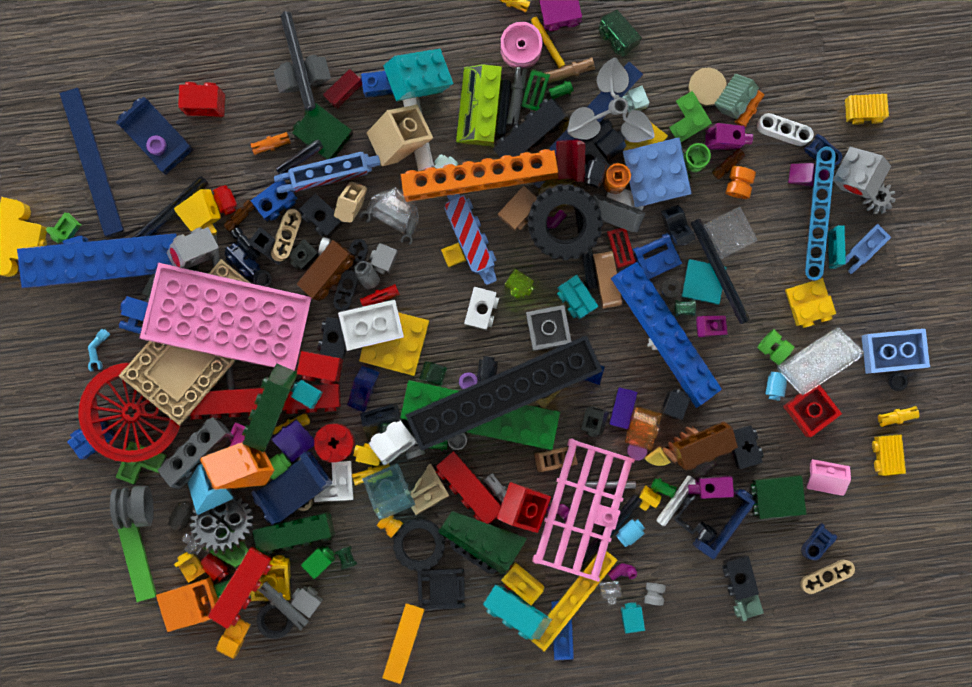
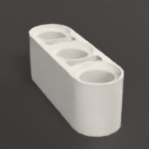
(793, 127)

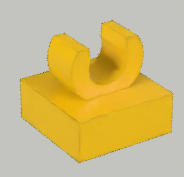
(649, 498)

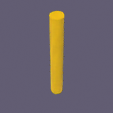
(548, 43)

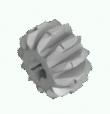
(884, 203)

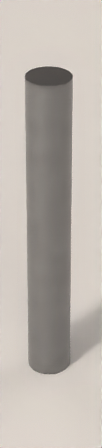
(611, 484)

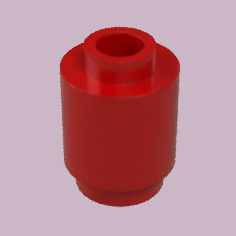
(225, 200)
(214, 567)

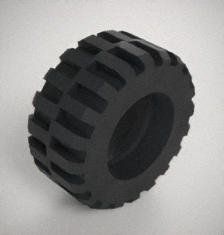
(565, 248)

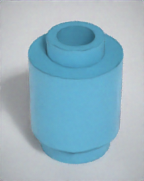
(776, 386)
(630, 532)

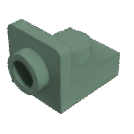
(748, 607)

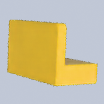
(523, 583)

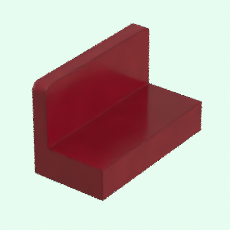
(343, 88)
(570, 159)

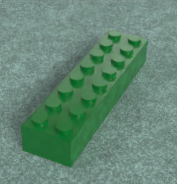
(524, 425)

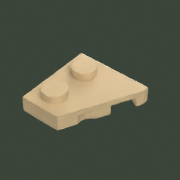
(428, 491)

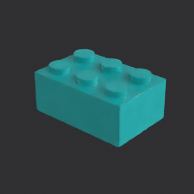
(418, 74)
(516, 613)

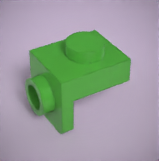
(64, 229)

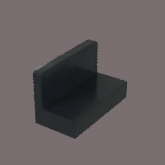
(373, 419)

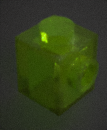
(519, 284)

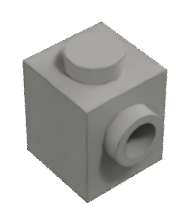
(383, 258)
(306, 600)

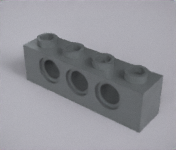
(219, 437)

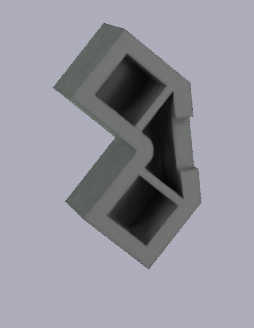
(316, 70)

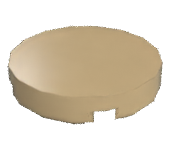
(707, 85)

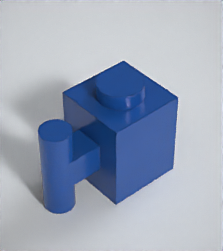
(136, 311)

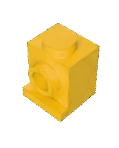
(366, 455)

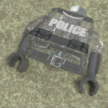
(394, 210)

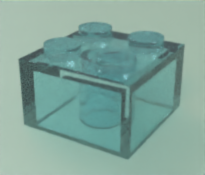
(388, 491)

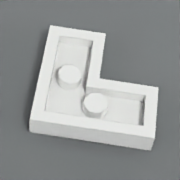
(342, 484)

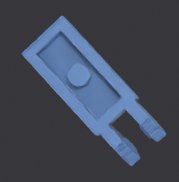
(867, 247)

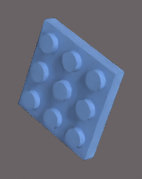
(657, 172)

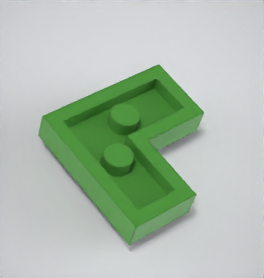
(694, 120)
(130, 470)

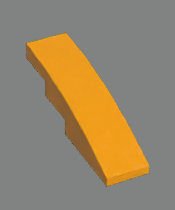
(403, 643)

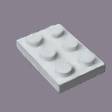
(370, 325)

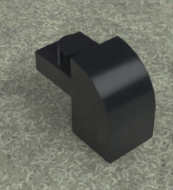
(677, 226)
(263, 242)

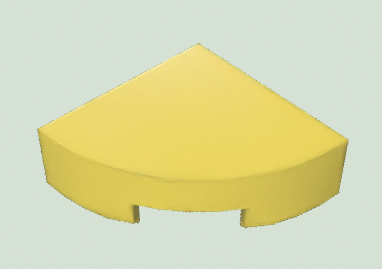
(657, 457)

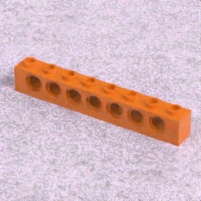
(488, 181)

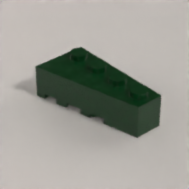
(269, 407)
(294, 532)
(484, 541)

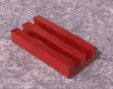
(625, 263)

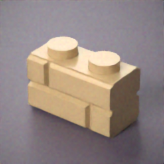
(350, 202)

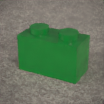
(318, 561)

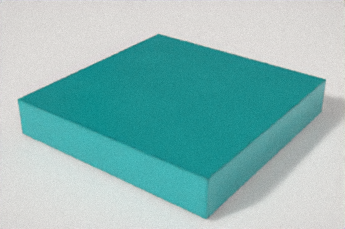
(836, 247)
(701, 283)

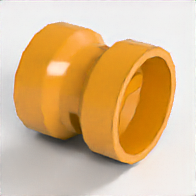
(390, 524)

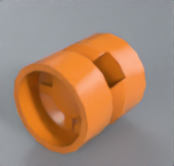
(616, 178)
(740, 183)

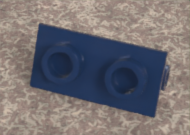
(235, 256)

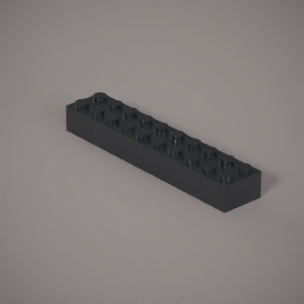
(503, 393)

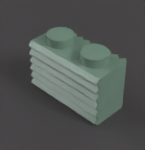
(736, 96)

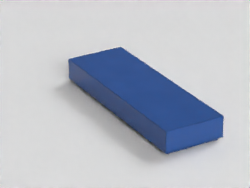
(564, 641)

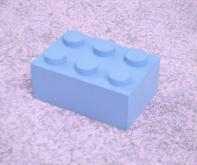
(895, 351)

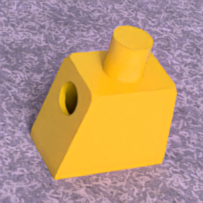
(199, 211)

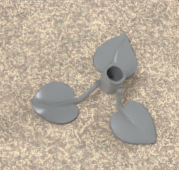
(611, 79)

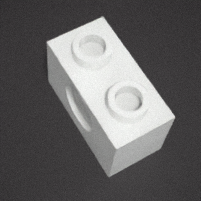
(479, 297)

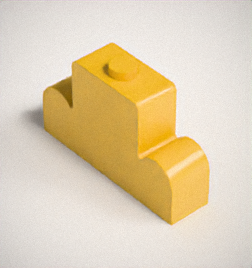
(16, 234)

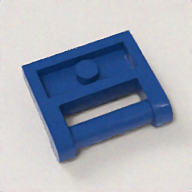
(660, 262)

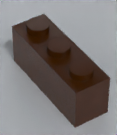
(326, 271)
(705, 446)

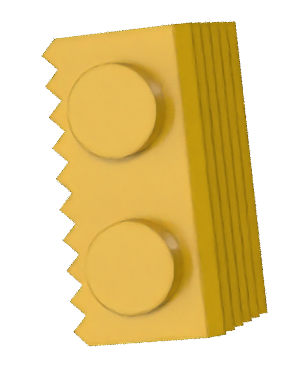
(866, 108)
(889, 455)

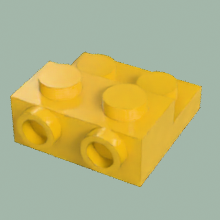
(810, 303)
(277, 577)

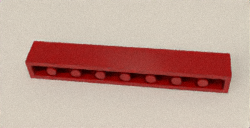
(242, 401)

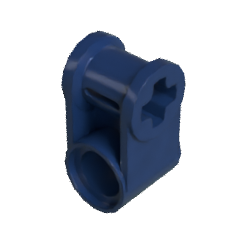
(822, 142)
(819, 541)

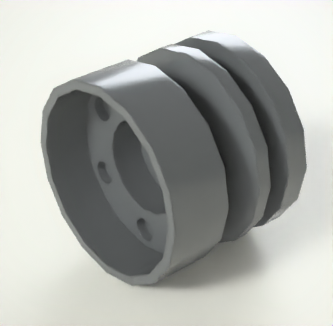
(131, 507)

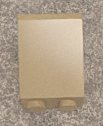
(399, 134)

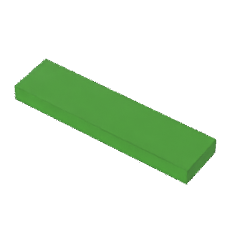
(137, 563)

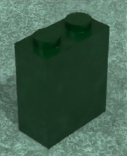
(323, 127)
(778, 497)

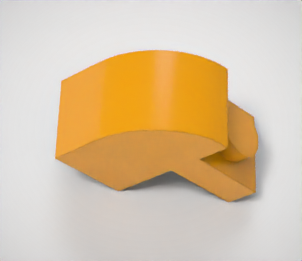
(233, 639)

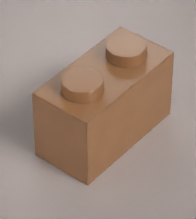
(517, 209)

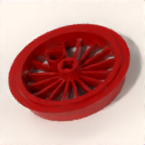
(91, 425)

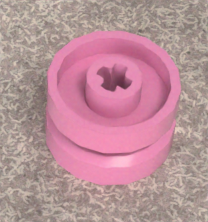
(524, 35)

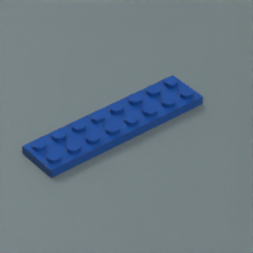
(93, 260)
(666, 334)

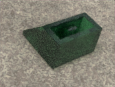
(619, 33)

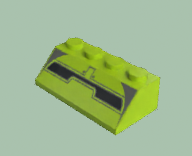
(479, 105)

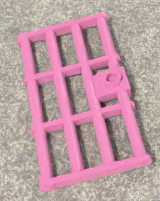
(598, 513)

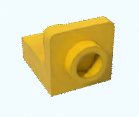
(190, 566)

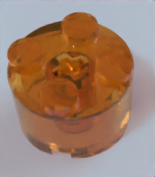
(643, 428)

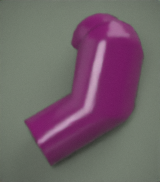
(553, 222)
(562, 511)
(624, 570)

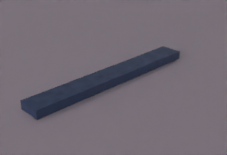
(598, 105)
(91, 162)

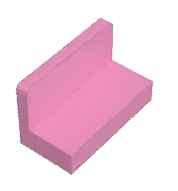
(829, 477)

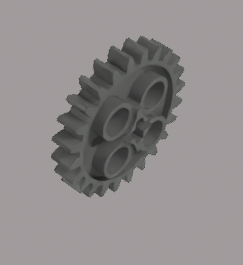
(209, 535)

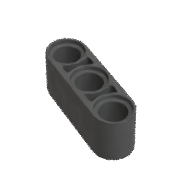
(619, 213)

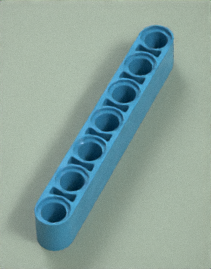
(823, 204)

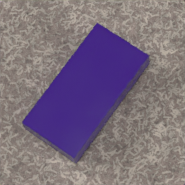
(623, 408)

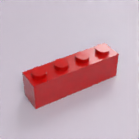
(469, 487)
(240, 587)

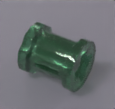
(685, 308)
(341, 553)

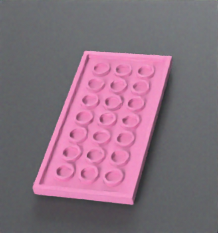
(225, 317)

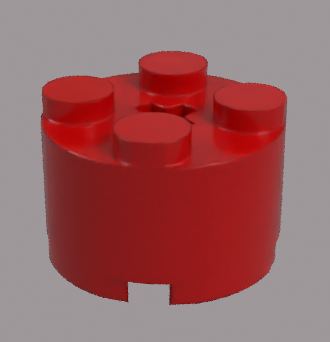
(342, 450)

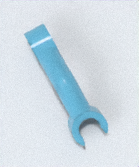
(101, 336)

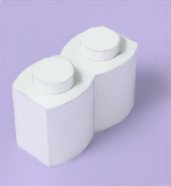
(391, 442)

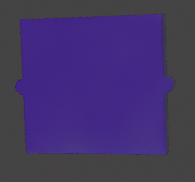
(293, 440)

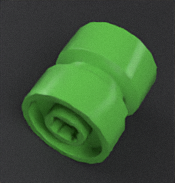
(697, 157)
(780, 352)

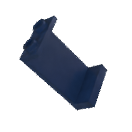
(144, 122)
(292, 489)
(729, 528)

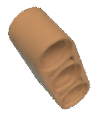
(605, 269)

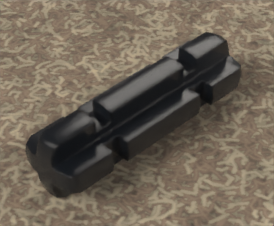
(242, 240)

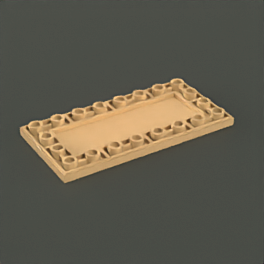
(176, 376)

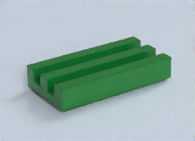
(540, 74)

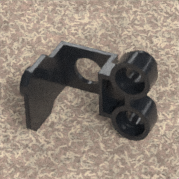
(705, 531)

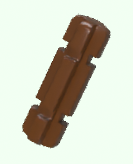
(731, 161)
(239, 216)

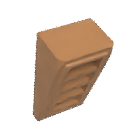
(540, 460)

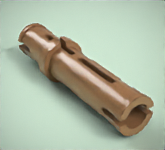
(570, 70)

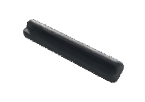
(503, 107)
(299, 157)

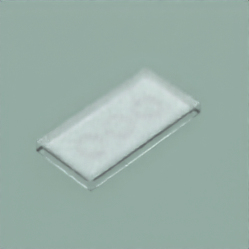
(820, 360)

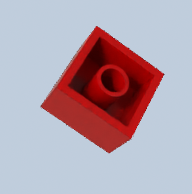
(201, 99)
(319, 366)
(812, 411)
(523, 507)

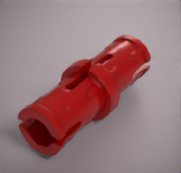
(391, 290)

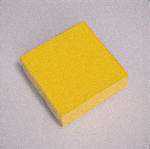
(453, 255)

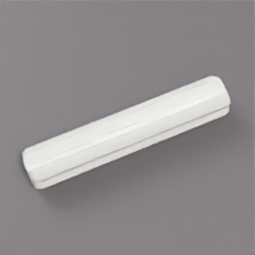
(675, 502)

